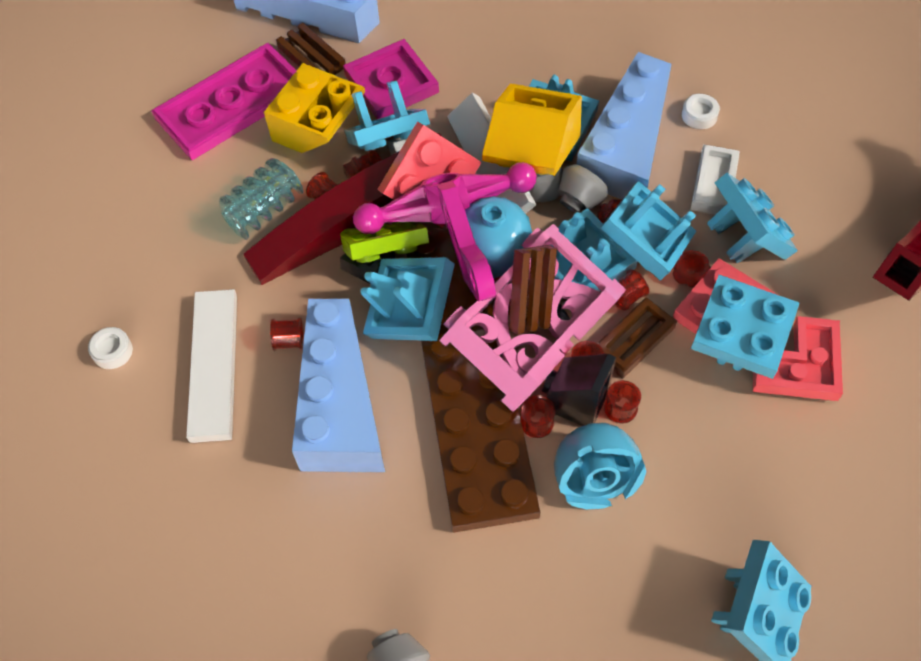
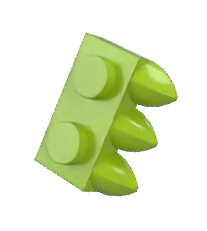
(398, 237)

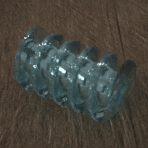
(258, 195)

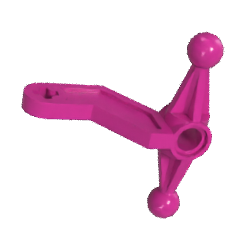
(444, 201)

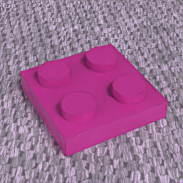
(388, 64)

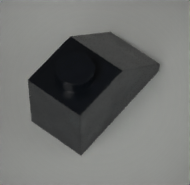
(580, 387)

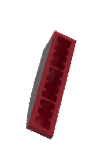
(318, 224)

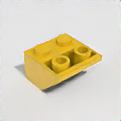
(310, 108)
(533, 128)

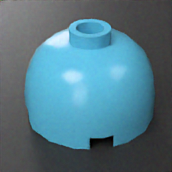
(498, 230)
(598, 465)

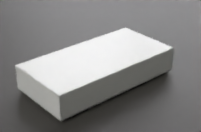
(712, 165)

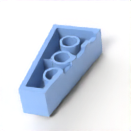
(338, 18)
(627, 131)
(334, 405)

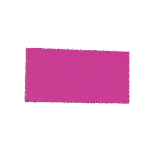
(224, 101)

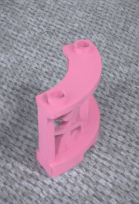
(518, 374)

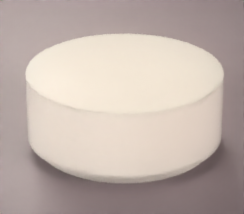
(700, 111)
(110, 348)

